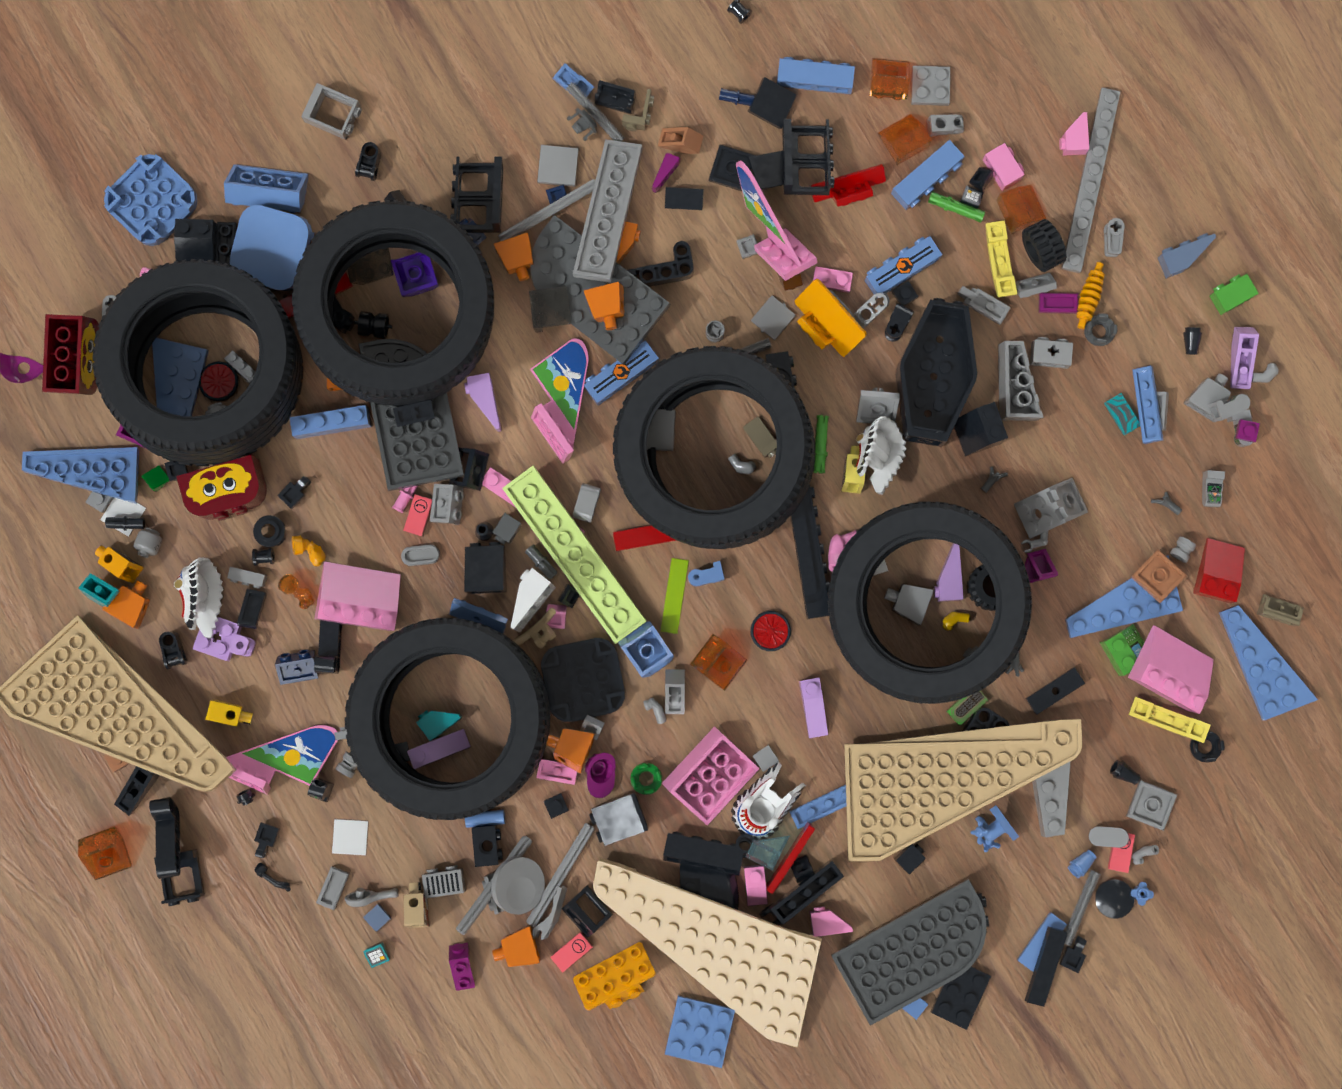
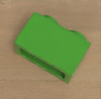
(1233, 294)

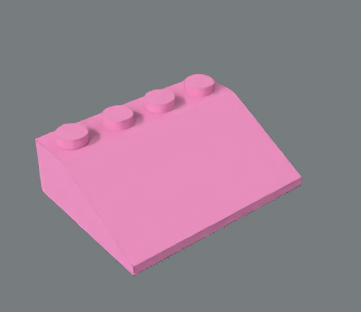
(358, 596)
(1173, 670)
(710, 776)

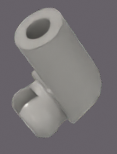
(1270, 372)
(742, 467)
(1144, 851)

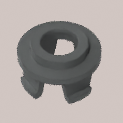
(584, 122)
(1107, 323)

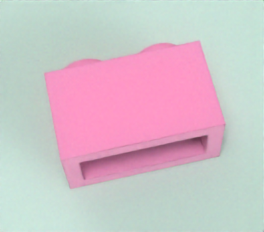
(1004, 166)

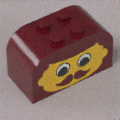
(69, 354)
(224, 488)

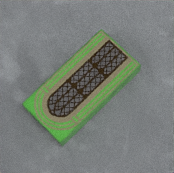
(966, 707)

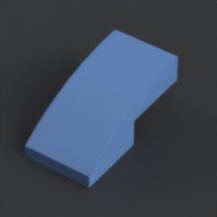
(567, 75)

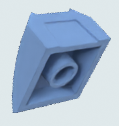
(646, 650)

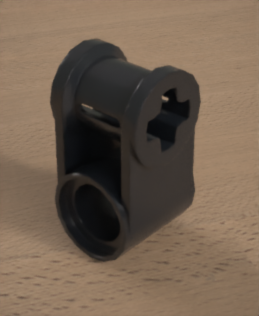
(368, 165)
(899, 320)
(172, 651)

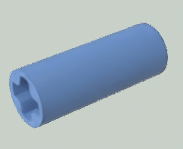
(486, 818)

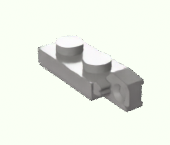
(984, 304)

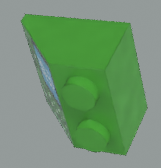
(1123, 649)

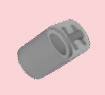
(586, 502)

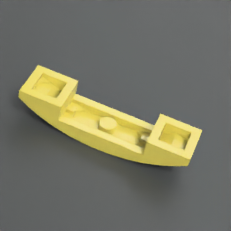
(999, 259)
(1169, 720)

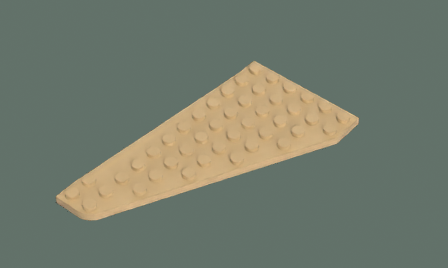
(99, 701)
(924, 783)
(738, 957)

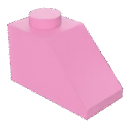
(1076, 138)
(755, 885)
(826, 922)

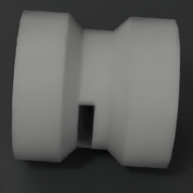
(715, 331)
(1183, 549)
(347, 765)

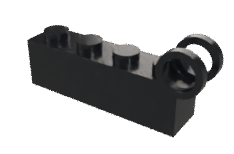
(706, 854)
(803, 893)

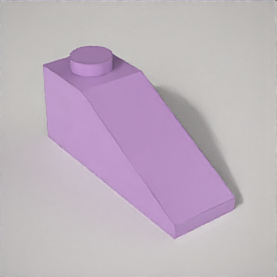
(1243, 356)
(482, 393)
(950, 579)
(813, 707)
(438, 749)

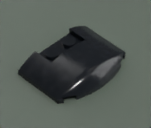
(710, 884)

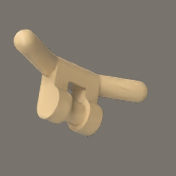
(542, 624)

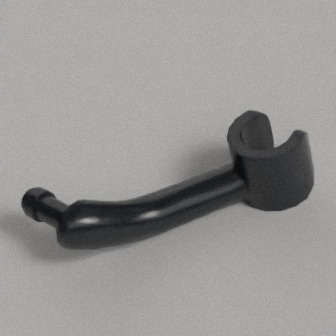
(261, 870)

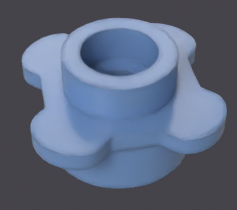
(1136, 893)

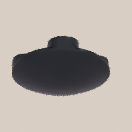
(1114, 899)

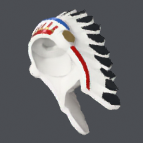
(882, 450)
(201, 594)
(760, 808)

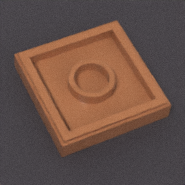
(1158, 576)

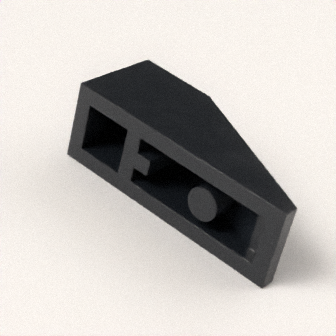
(135, 789)

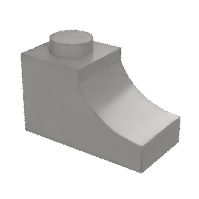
(674, 691)

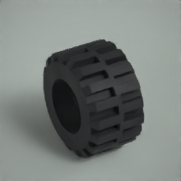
(1044, 245)
(977, 592)

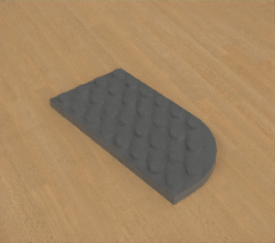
(553, 267)
(417, 451)
(914, 952)

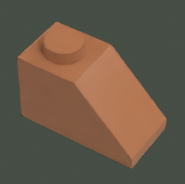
(681, 140)

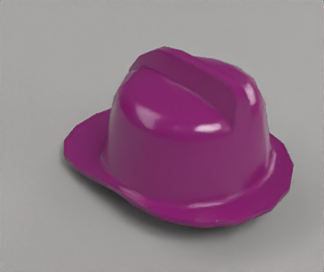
(600, 774)

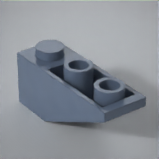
(1179, 259)

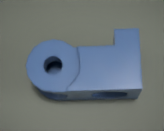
(703, 577)

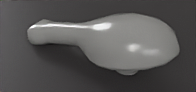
(364, 897)

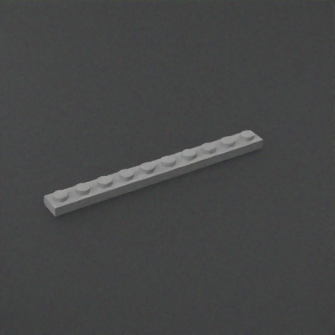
(1091, 179)

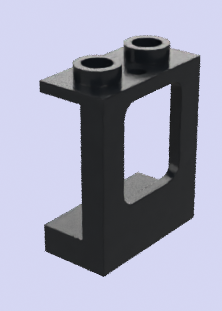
(187, 859)

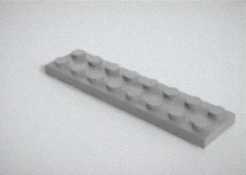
(607, 211)

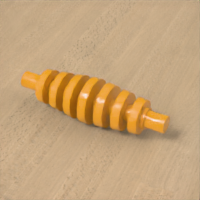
(1090, 295)

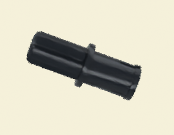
(125, 523)

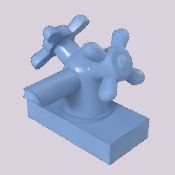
(994, 830)

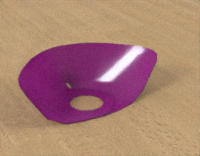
(9, 368)

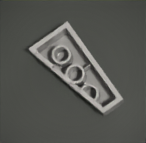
(1016, 387)
(1051, 800)

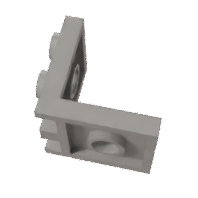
(1057, 506)

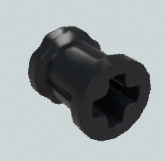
(739, 11)
(263, 556)

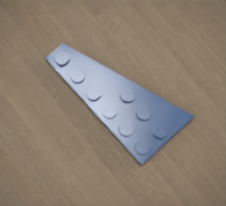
(177, 375)
(97, 470)
(1120, 607)
(1268, 675)

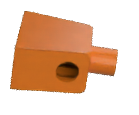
(516, 255)
(606, 303)
(129, 605)
(571, 748)
(518, 948)

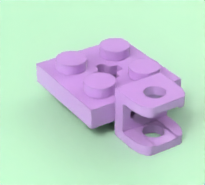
(230, 641)

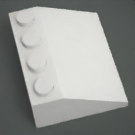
(531, 595)

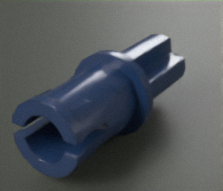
(736, 97)

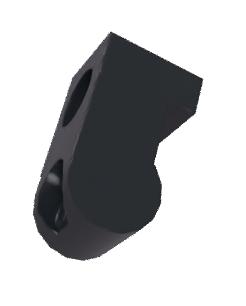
(320, 789)

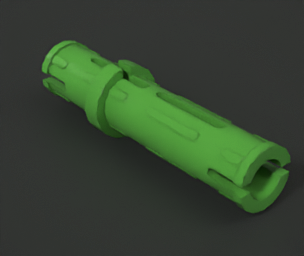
(960, 208)
(820, 444)

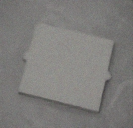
(773, 317)

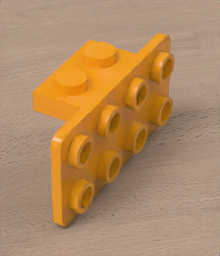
(828, 320)
(615, 978)

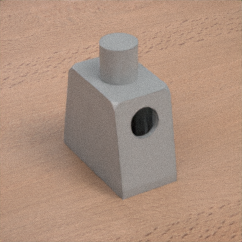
(1207, 393)
(910, 602)

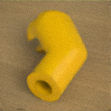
(954, 617)

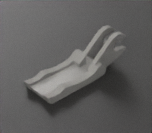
(549, 923)

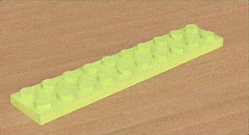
(574, 554)

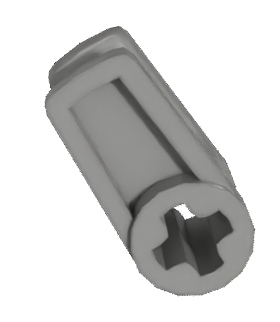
(1113, 240)

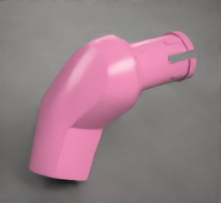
(837, 546)

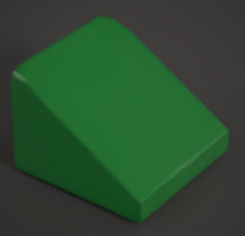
(156, 478)

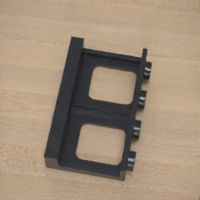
(794, 160)
(490, 198)

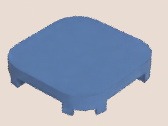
(150, 199)
(270, 245)

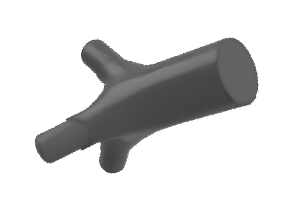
(992, 479)
(1167, 502)
(1016, 666)

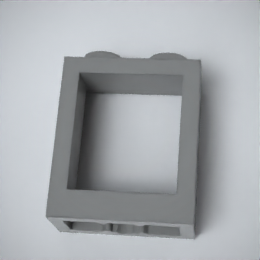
(315, 102)

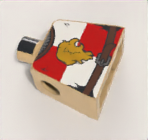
(415, 916)

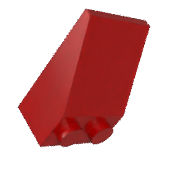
(1220, 571)

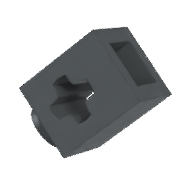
(506, 529)

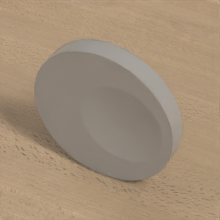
(517, 885)

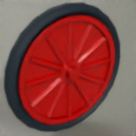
(218, 381)
(770, 631)

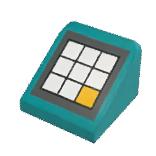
(376, 955)

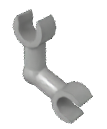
(1043, 541)

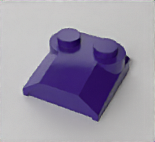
(414, 274)

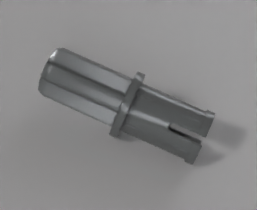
(541, 562)

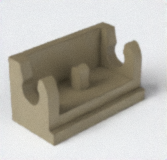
(1280, 610)

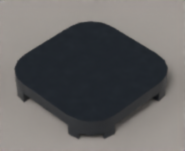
(583, 679)

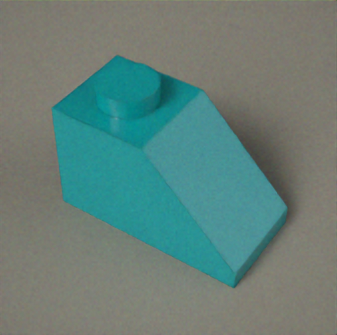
(98, 590)
(436, 722)

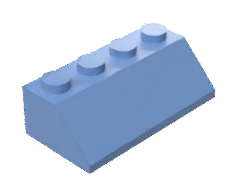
(266, 187)

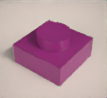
(1247, 431)

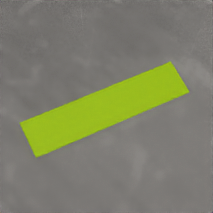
(674, 596)

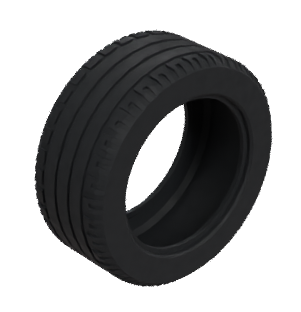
(378, 228)
(165, 297)
(673, 383)
(850, 590)
(369, 719)

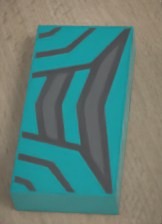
(1122, 414)

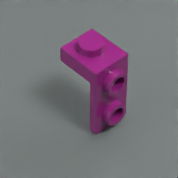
(460, 966)

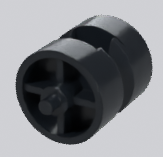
(373, 324)

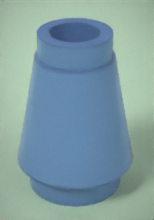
(1081, 864)

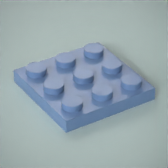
(699, 1031)

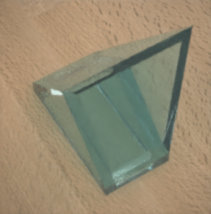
(767, 851)

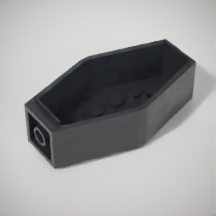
(951, 362)

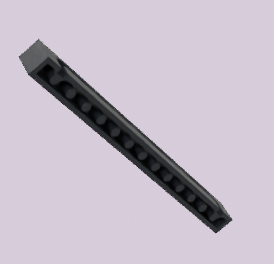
(804, 528)

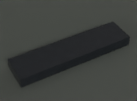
(1046, 966)

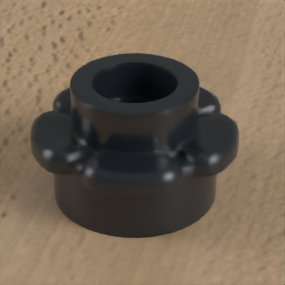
(245, 797)

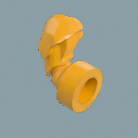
(315, 552)

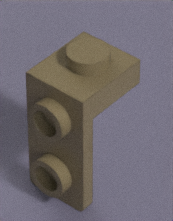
(636, 123)
(761, 437)

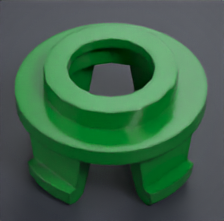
(654, 786)

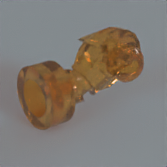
(289, 585)

